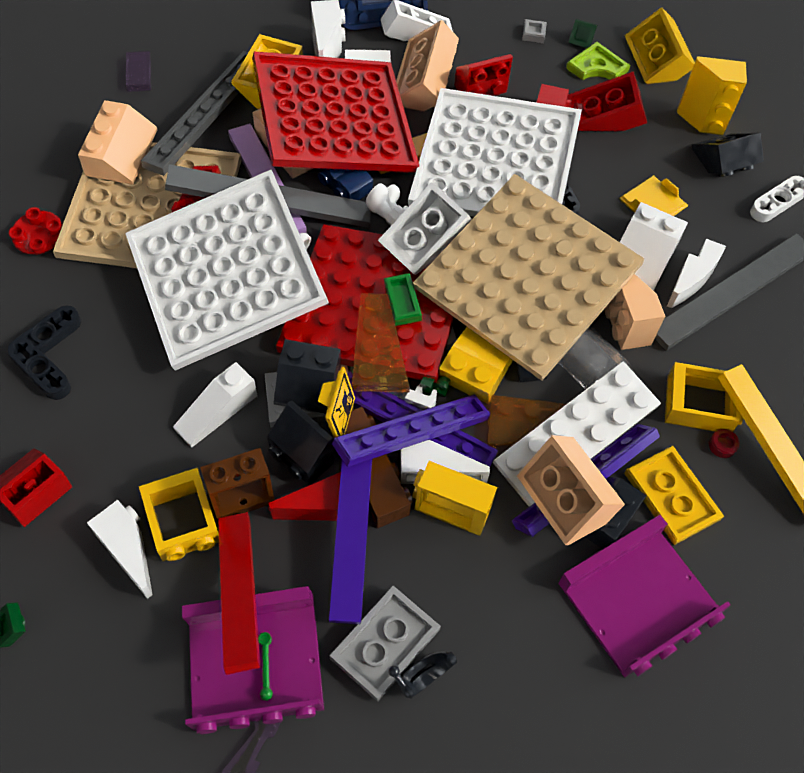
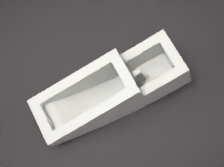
(696, 272)

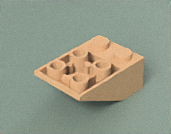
(635, 314)

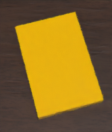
(674, 494)

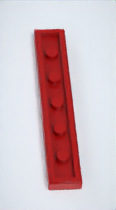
(238, 595)

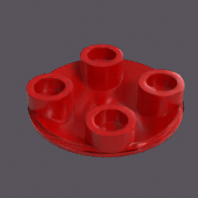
(36, 231)

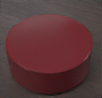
(724, 443)

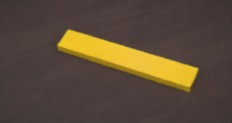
(766, 430)

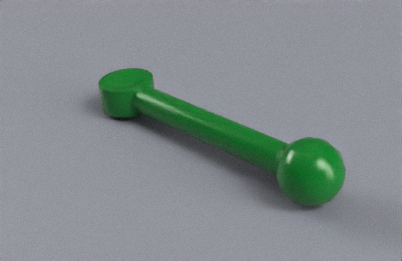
(265, 640)

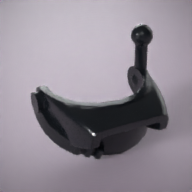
(440, 661)

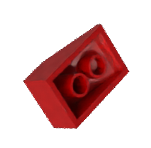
(610, 105)

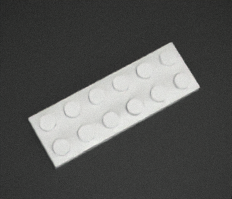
(592, 418)

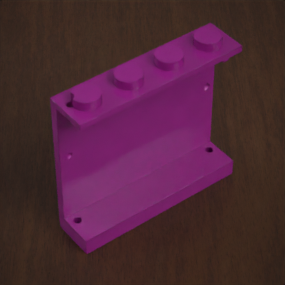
(640, 598)
(292, 664)

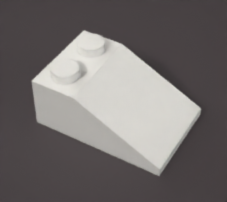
(327, 28)
(425, 229)
(654, 238)

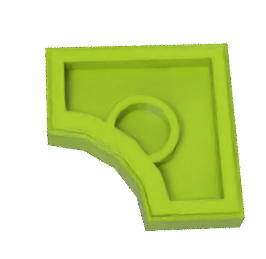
(597, 62)

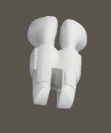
(383, 202)

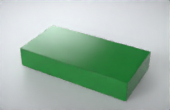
(403, 299)

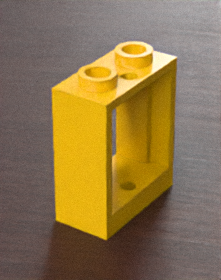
(698, 376)
(171, 489)
(453, 497)

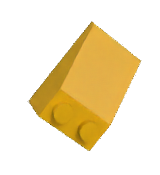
(475, 366)

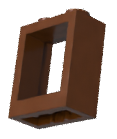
(227, 493)

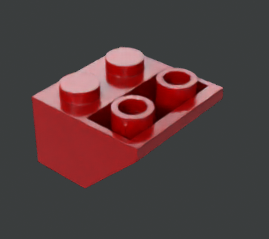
(485, 76)
(32, 486)

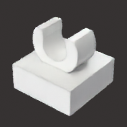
(420, 400)

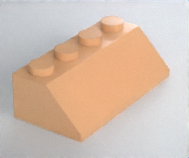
(426, 66)

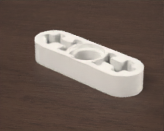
(775, 206)

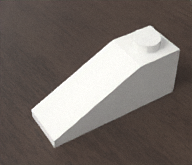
(406, 21)
(216, 404)
(418, 456)
(123, 539)

